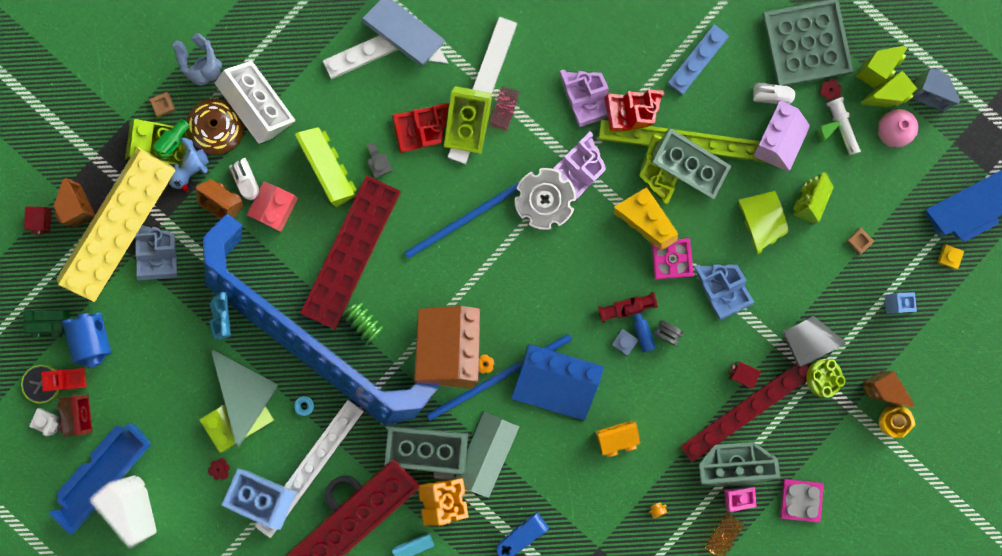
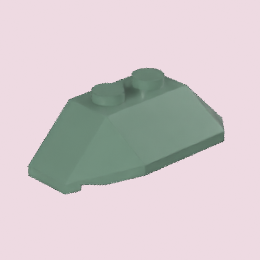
(738, 465)

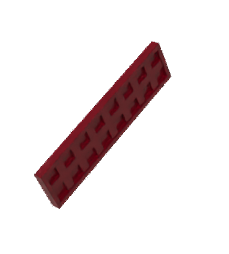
(350, 252)

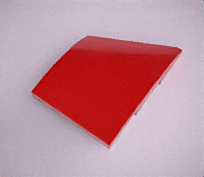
(632, 110)
(420, 127)

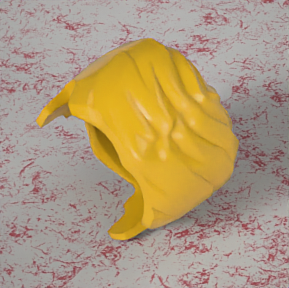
(896, 421)

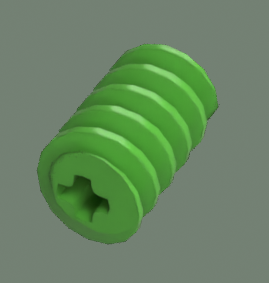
(362, 322)

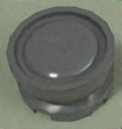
(670, 331)

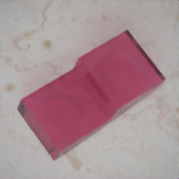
(504, 108)

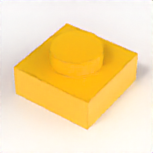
(950, 257)

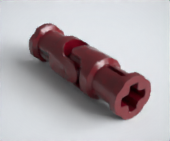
(631, 306)

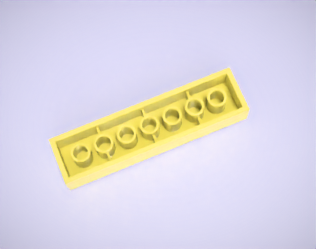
(115, 224)

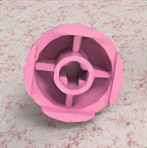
(897, 128)

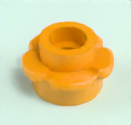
(489, 367)
(658, 510)

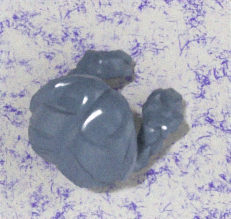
(205, 68)

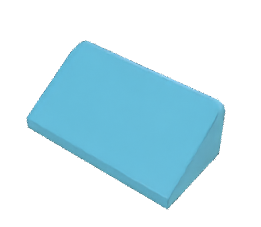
(414, 546)

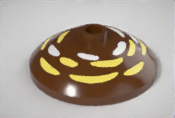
(215, 139)

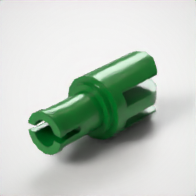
(170, 139)

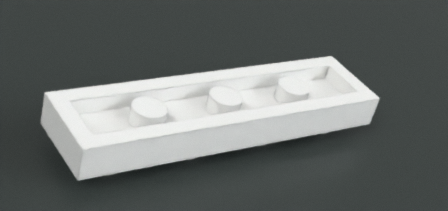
(358, 56)

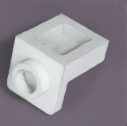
(45, 422)

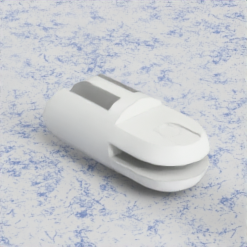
(773, 93)
(244, 179)

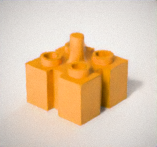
(443, 501)

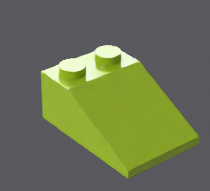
(467, 119)
(220, 431)

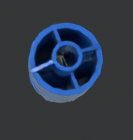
(87, 339)

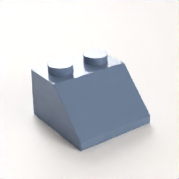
(935, 90)

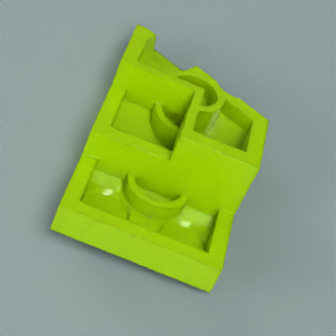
(658, 179)
(763, 219)

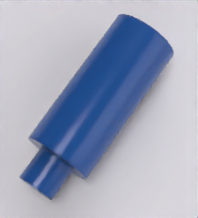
(643, 333)

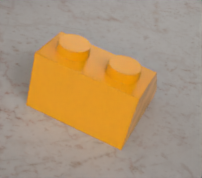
(617, 438)

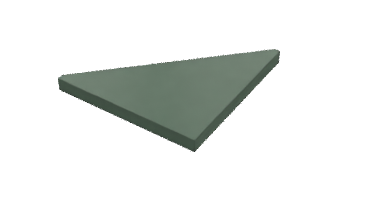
(243, 394)

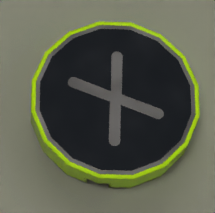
(33, 387)

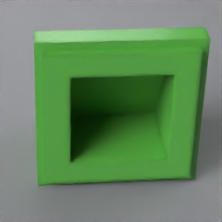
(826, 130)

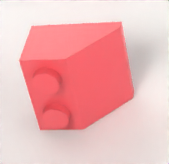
(272, 206)

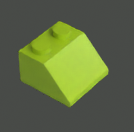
(892, 92)

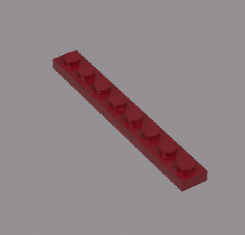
(745, 411)

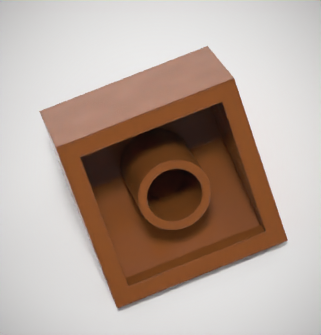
(217, 199)
(72, 204)
(887, 388)

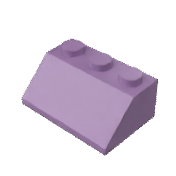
(783, 137)

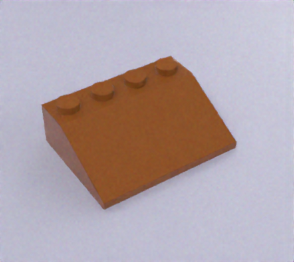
(447, 346)

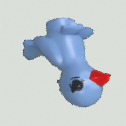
(191, 164)

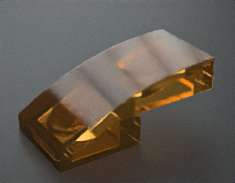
(724, 535)

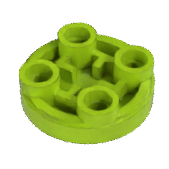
(825, 378)

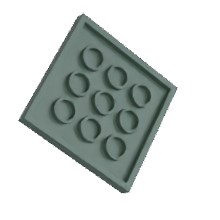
(807, 42)

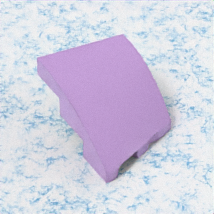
(586, 95)
(582, 165)

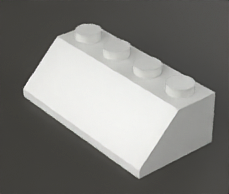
(254, 101)

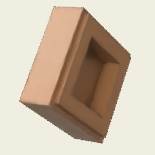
(162, 104)
(860, 241)

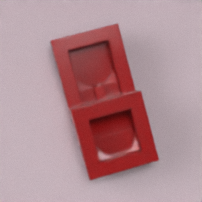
(64, 379)

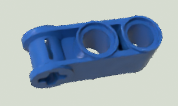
(523, 535)

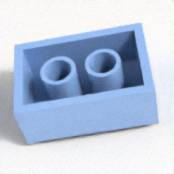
(259, 499)

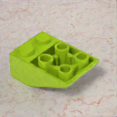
(145, 134)
(813, 198)

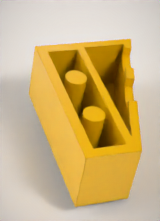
(647, 218)

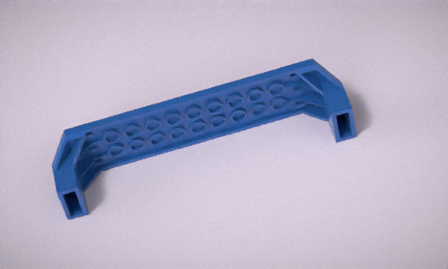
(383, 406)

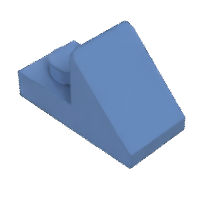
(900, 303)

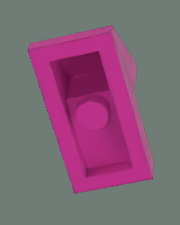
(739, 498)

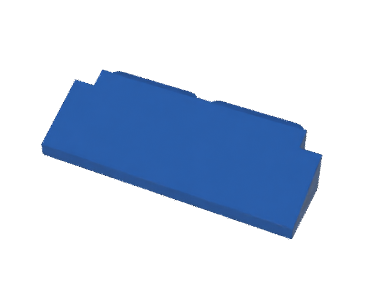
(969, 210)
(108, 464)

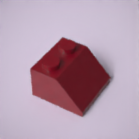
(75, 415)

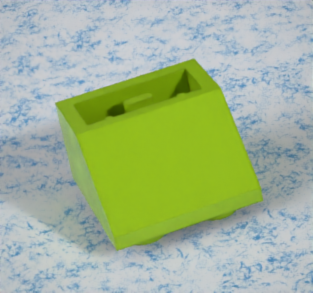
(880, 66)

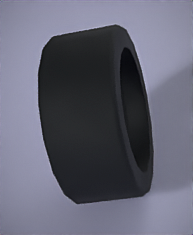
(331, 486)

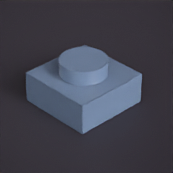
(624, 342)

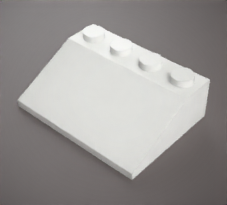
(127, 509)

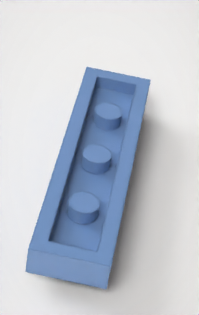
(698, 59)

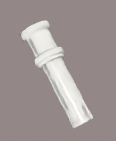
(840, 114)

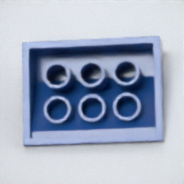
(557, 382)

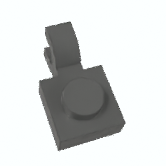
(378, 163)

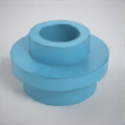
(298, 408)

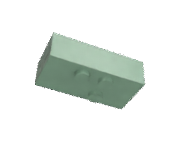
(427, 449)

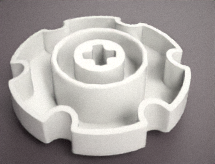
(530, 203)

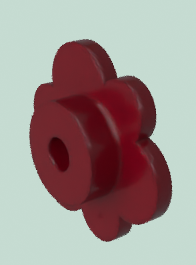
(831, 84)
(224, 468)

